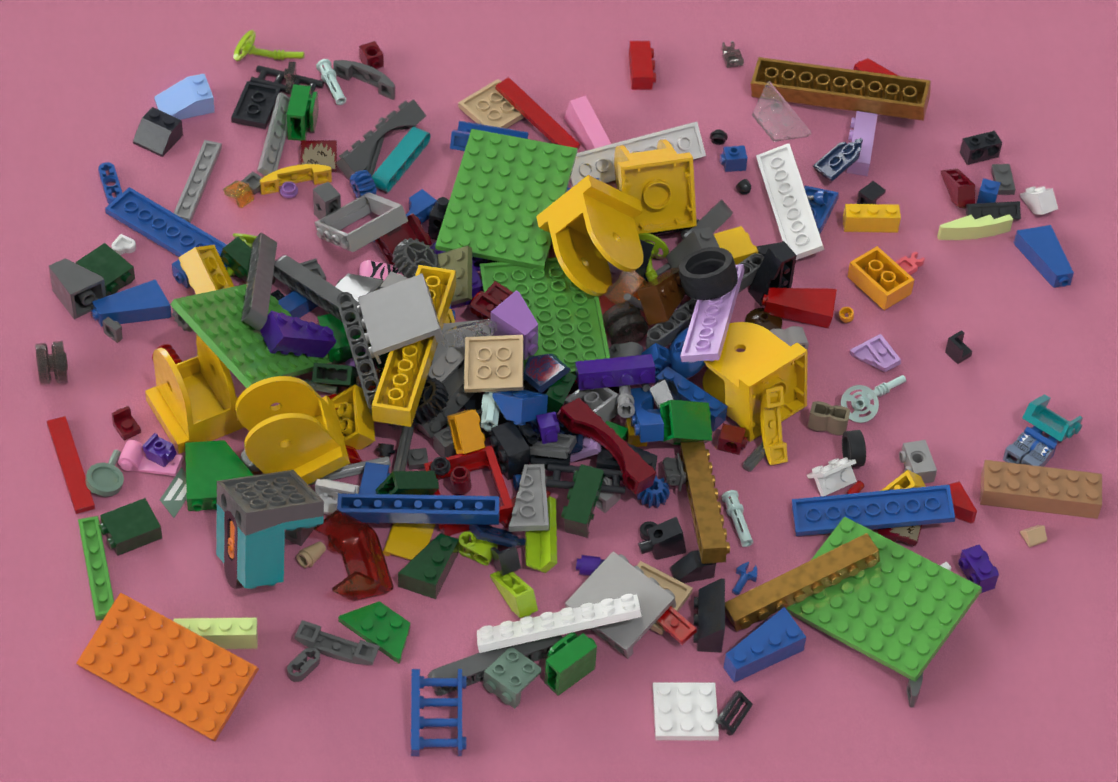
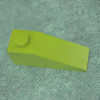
(516, 593)

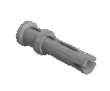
(625, 402)

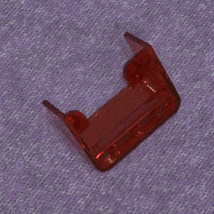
(361, 555)

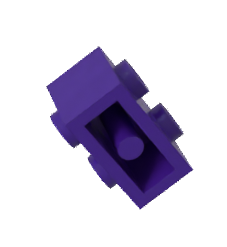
(978, 568)

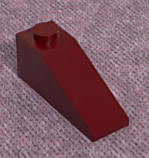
(959, 187)

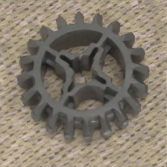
(411, 254)

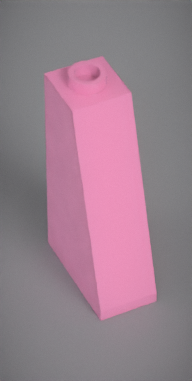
(585, 124)

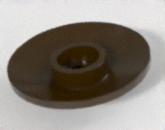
(764, 319)

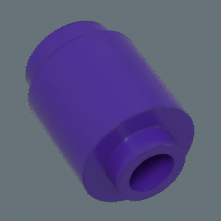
(588, 564)

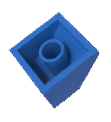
(521, 405)

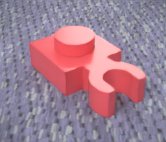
(911, 264)

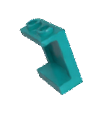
(1049, 421)

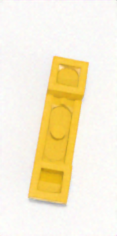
(298, 173)
(771, 425)

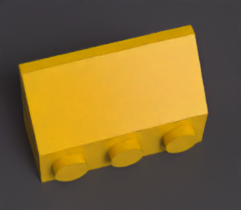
(205, 269)
(354, 418)

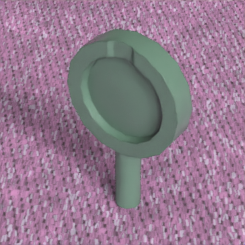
(105, 478)

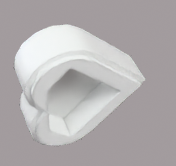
(123, 245)

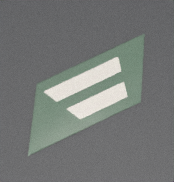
(175, 494)

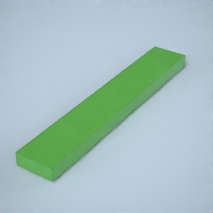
(96, 566)

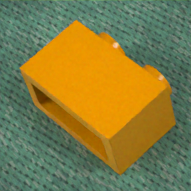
(466, 431)

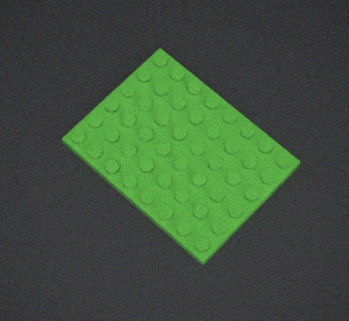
(499, 195)
(566, 316)
(218, 322)
(892, 610)

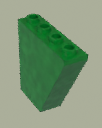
(205, 466)

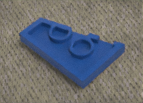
(821, 212)

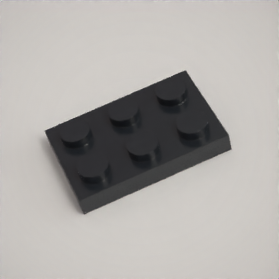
(255, 105)

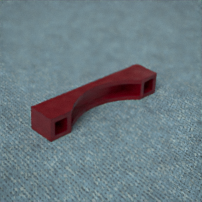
(584, 421)

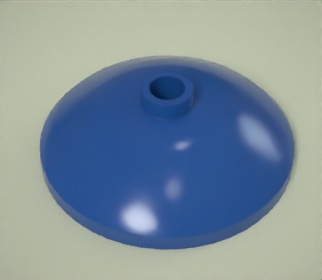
(685, 369)

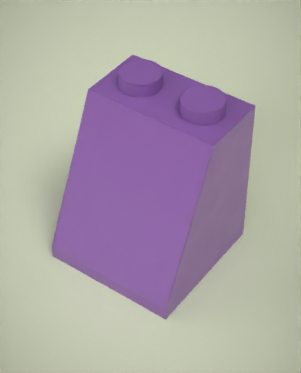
(516, 319)

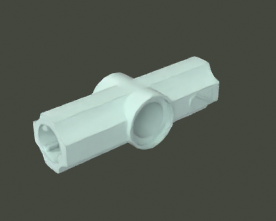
(490, 412)

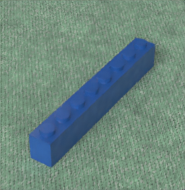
(421, 508)

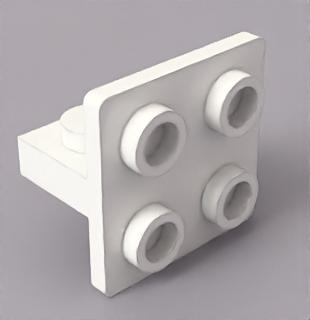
(833, 476)
(329, 490)

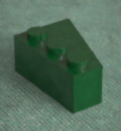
(582, 500)
(430, 568)

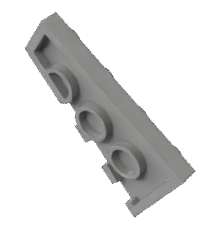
(531, 501)

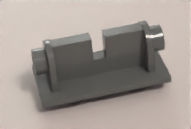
(674, 471)

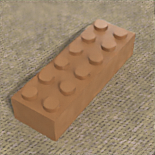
(1041, 489)

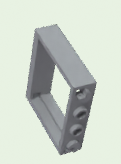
(391, 216)

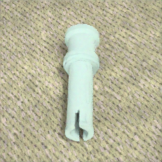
(329, 76)
(736, 512)

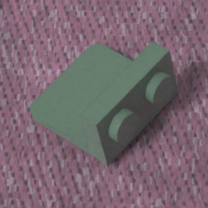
(510, 676)

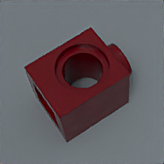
(371, 55)
(732, 439)

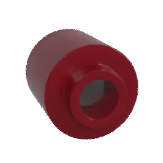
(461, 480)

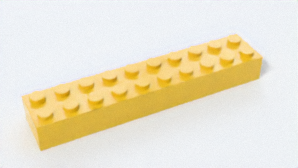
(409, 365)

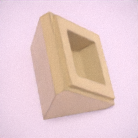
(1034, 535)

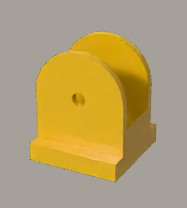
(661, 183)
(593, 227)
(742, 376)
(193, 397)
(296, 433)

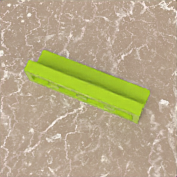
(542, 544)

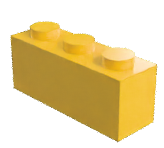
(871, 218)

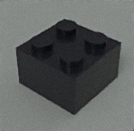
(510, 449)

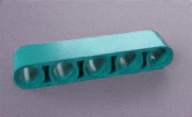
(401, 159)

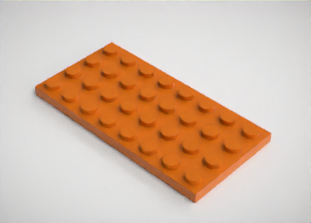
(167, 666)

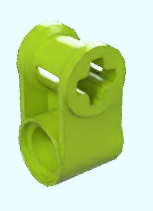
(475, 549)

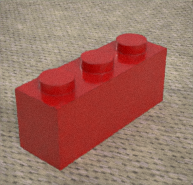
(641, 65)

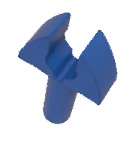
(741, 570)

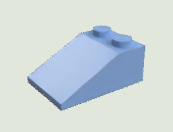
(187, 98)

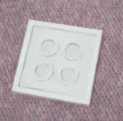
(685, 711)

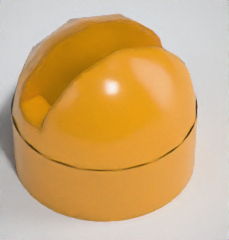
(844, 310)

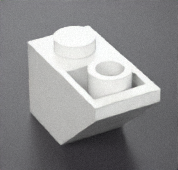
(1040, 199)

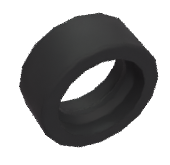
(854, 447)

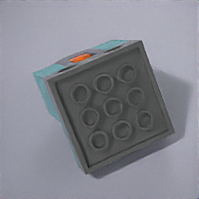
(254, 521)

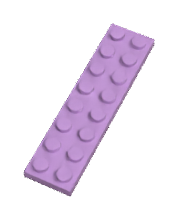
(710, 325)

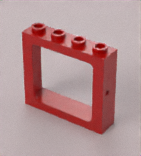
(472, 461)

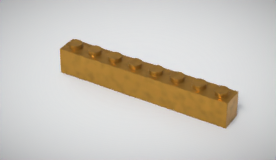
(703, 503)
(802, 582)

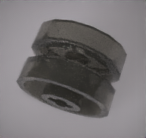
(624, 324)
(53, 362)

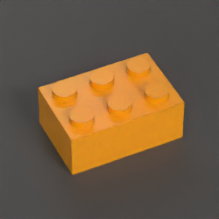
(880, 278)

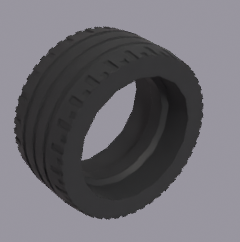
(708, 273)

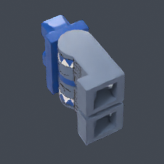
(1031, 448)

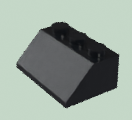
(710, 617)

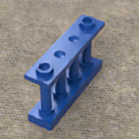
(460, 137)
(419, 702)

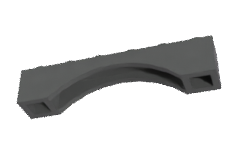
(358, 158)

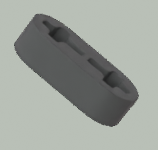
(301, 663)

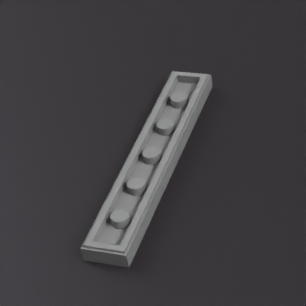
(275, 137)
(198, 180)

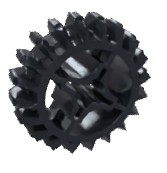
(431, 402)

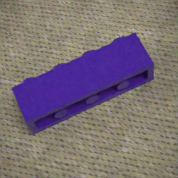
(615, 372)

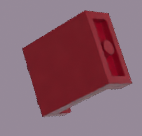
(410, 229)

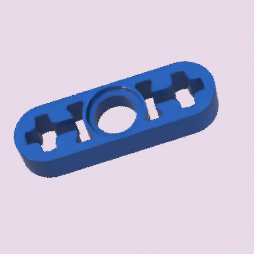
(108, 190)

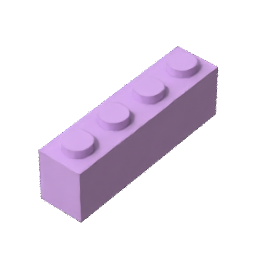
(864, 128)

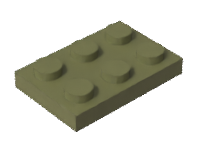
(461, 262)

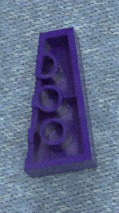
(296, 336)

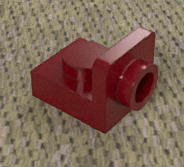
(125, 423)

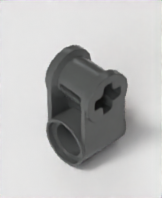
(625, 349)

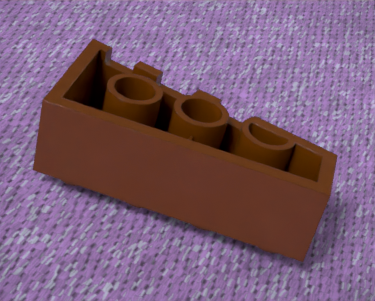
(661, 296)

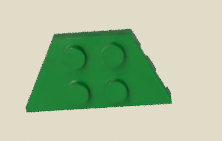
(380, 627)

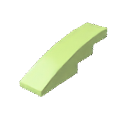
(971, 228)

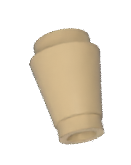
(310, 554)

